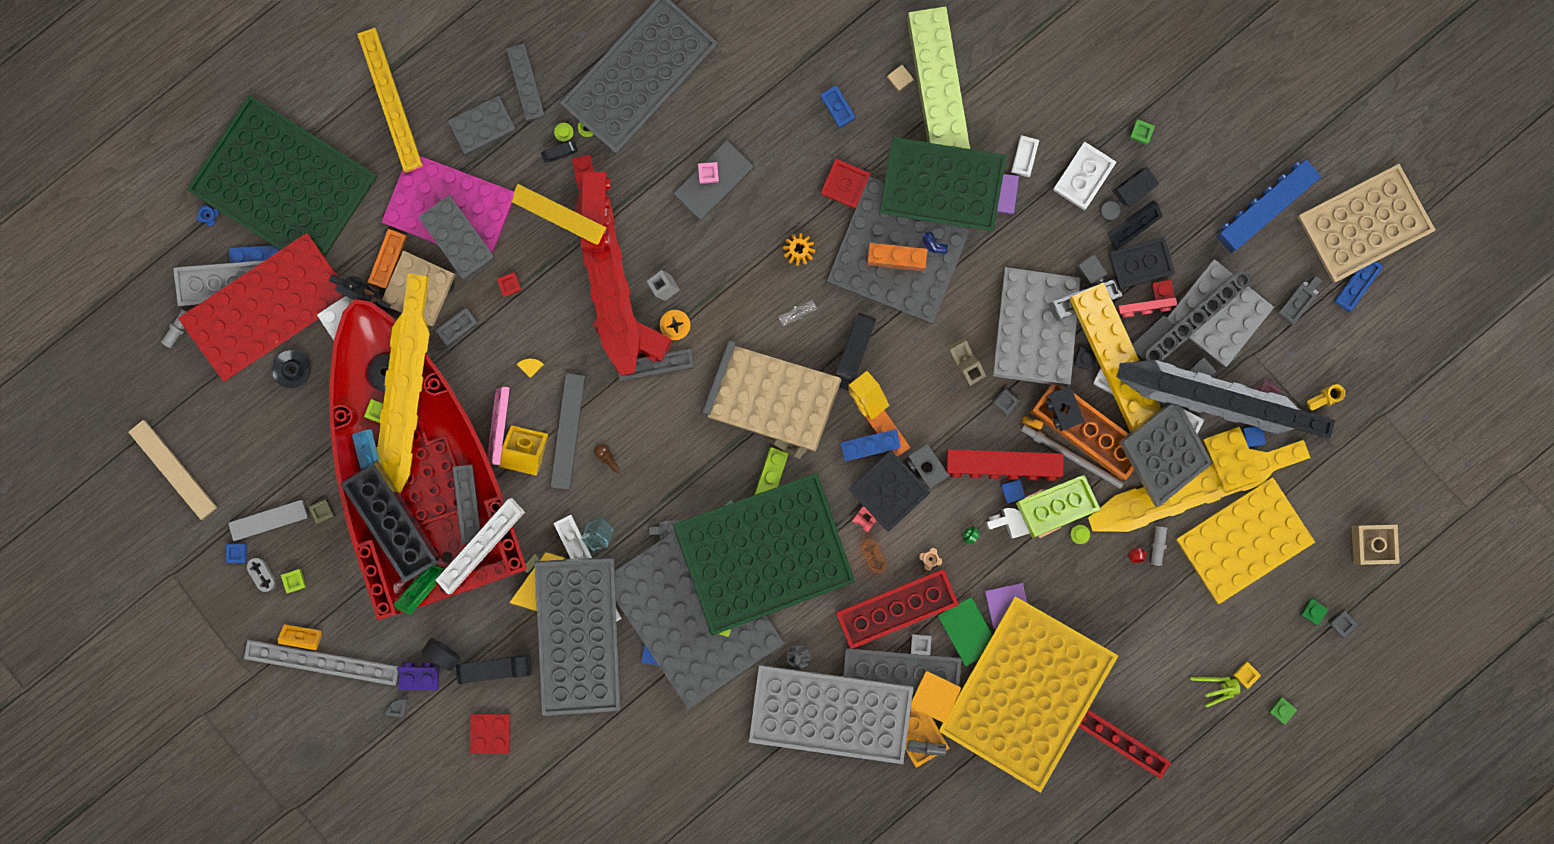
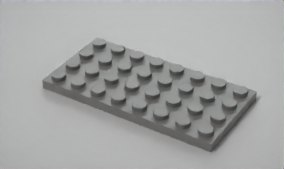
(831, 714)

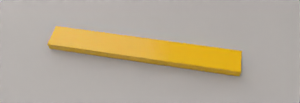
(390, 100)

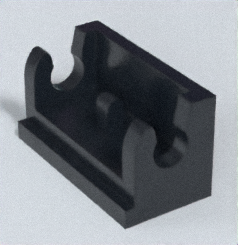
(1135, 187)

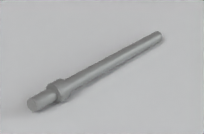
(1040, 437)

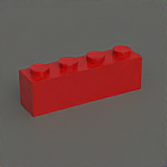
(595, 206)
(651, 342)

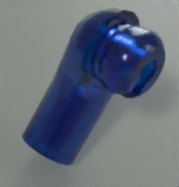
(932, 245)

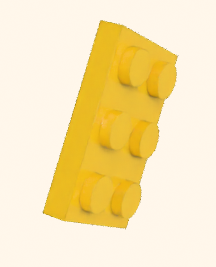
(1232, 460)

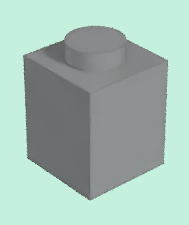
(663, 285)

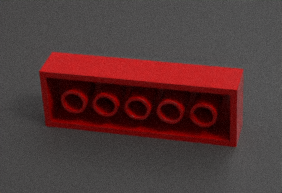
(897, 608)

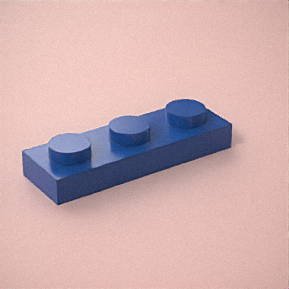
(249, 254)
(871, 445)

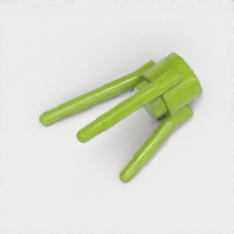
(1228, 688)

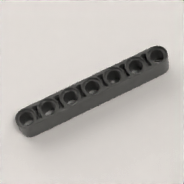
(1204, 313)

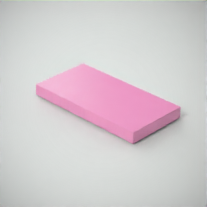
(497, 425)

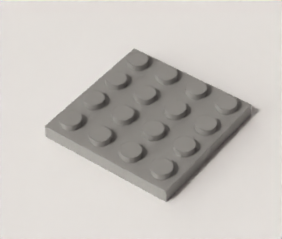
(1231, 326)

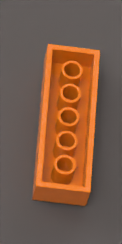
(1095, 437)

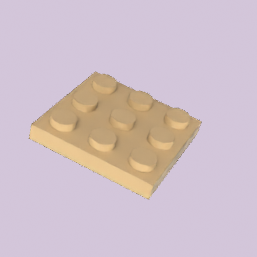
(438, 286)

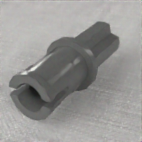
(926, 748)

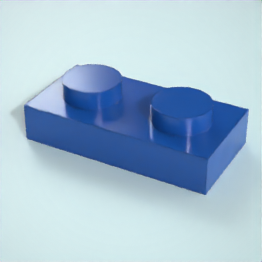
(837, 106)

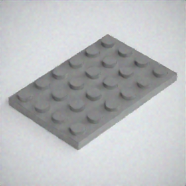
(1029, 337)

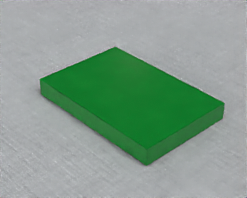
(966, 630)

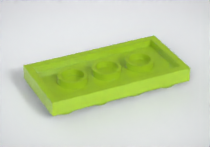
(1058, 506)

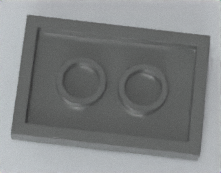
(482, 125)

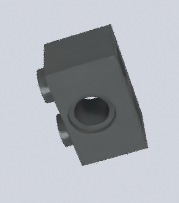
(937, 471)

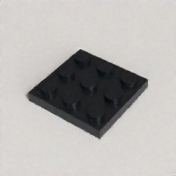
(889, 491)

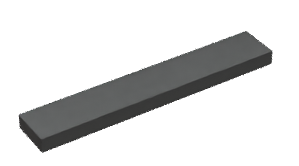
(568, 431)

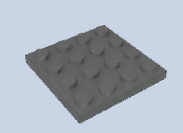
(1165, 453)

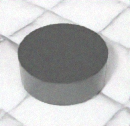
(1110, 210)

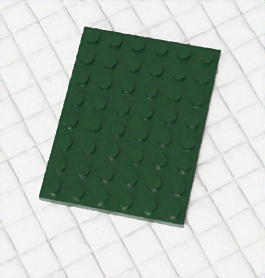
(281, 179)
(763, 553)

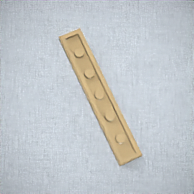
(173, 469)

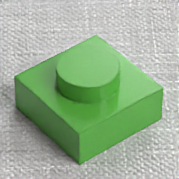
(1142, 132)
(1282, 710)

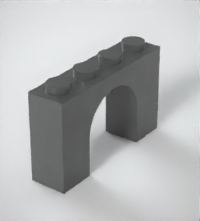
(1154, 333)

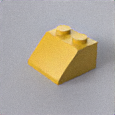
(523, 450)

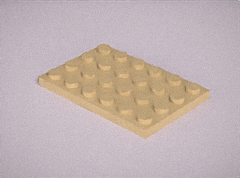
(1366, 223)
(775, 398)

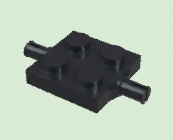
(355, 289)

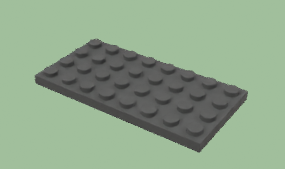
(639, 74)
(577, 636)

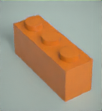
(896, 257)

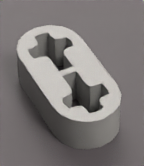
(265, 572)

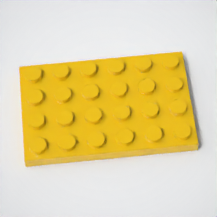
(1245, 540)

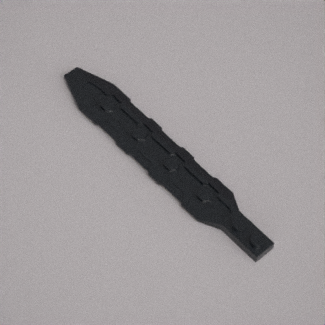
(1220, 398)

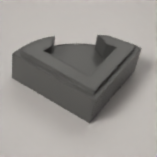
(398, 708)

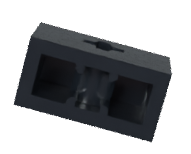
(1067, 399)

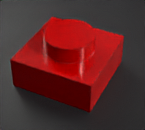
(509, 284)
(1162, 290)

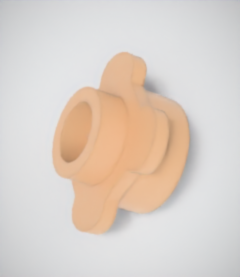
(929, 564)

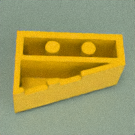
(868, 395)
(526, 594)

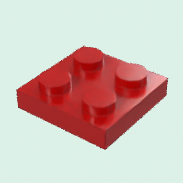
(845, 183)
(489, 733)

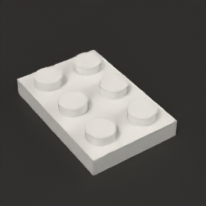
(1084, 176)

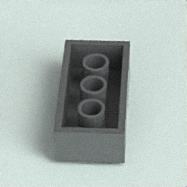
(457, 238)

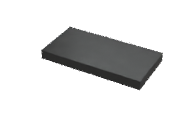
(704, 197)

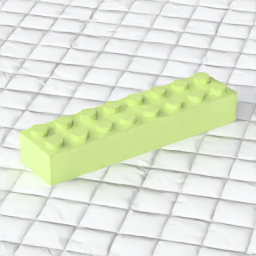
(937, 77)

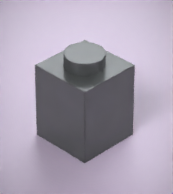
(1091, 271)

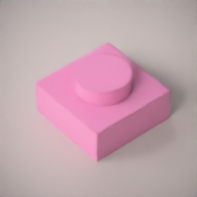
(708, 173)

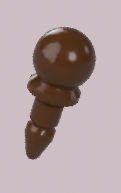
(602, 452)

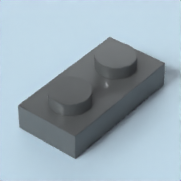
(457, 327)

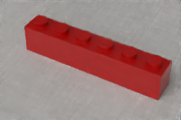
(1004, 464)
(1124, 743)

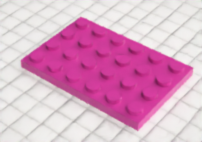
(422, 188)

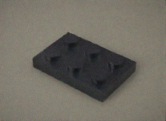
(1141, 263)

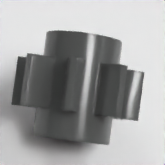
(798, 656)

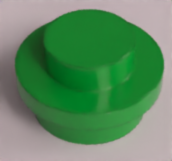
(970, 535)

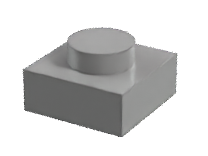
(921, 644)

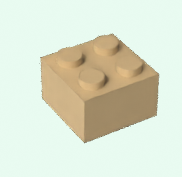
(1375, 544)

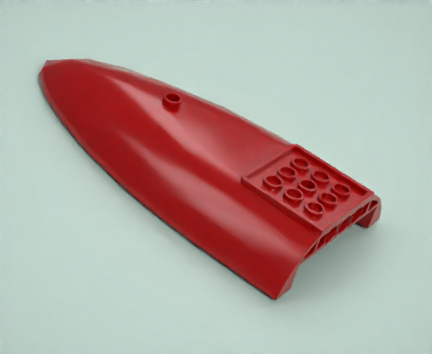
(440, 442)

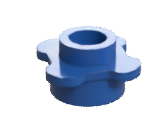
(213, 213)

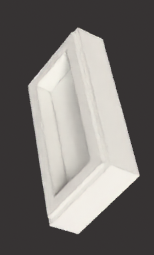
(1025, 156)

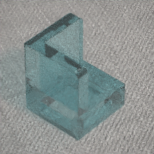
(597, 534)

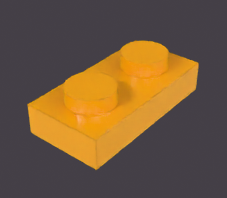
(300, 637)

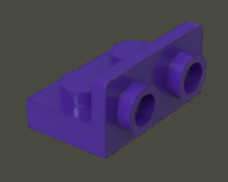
(418, 677)

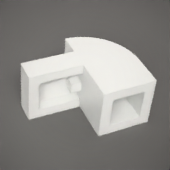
(1012, 519)

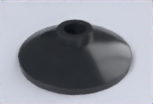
(283, 364)
(374, 371)

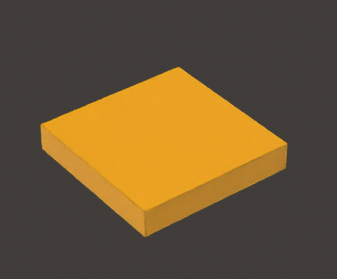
(935, 696)

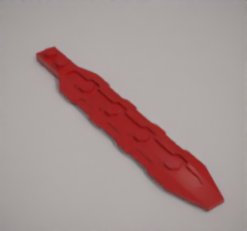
(610, 290)

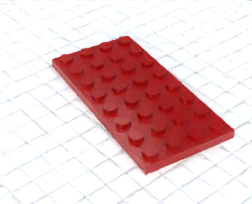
(263, 307)

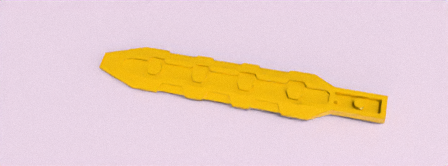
(404, 383)
(1135, 509)

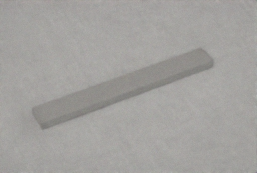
(321, 662)

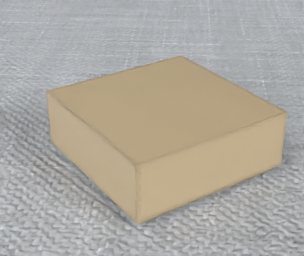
(900, 78)

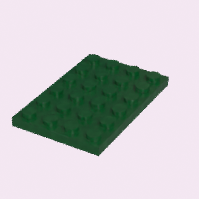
(943, 184)

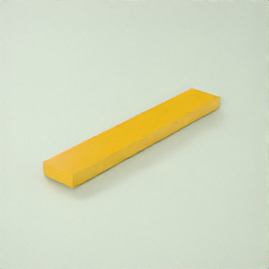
(558, 214)

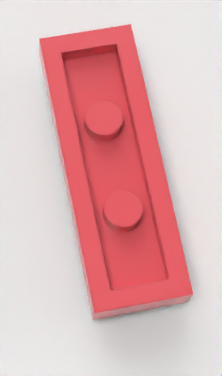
(1146, 307)

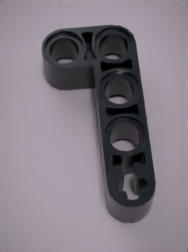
(855, 350)
(494, 669)

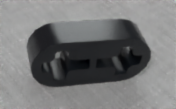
(558, 152)

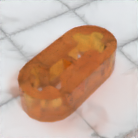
(869, 559)

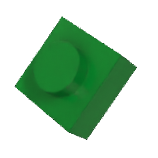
(1314, 612)

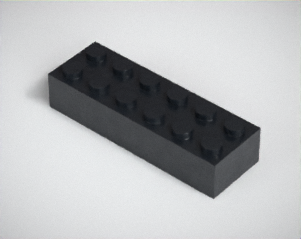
(390, 520)

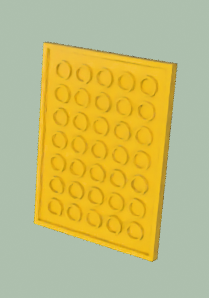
(1028, 694)

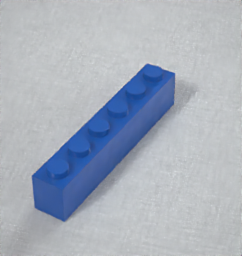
(1268, 206)

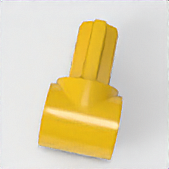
(1325, 397)

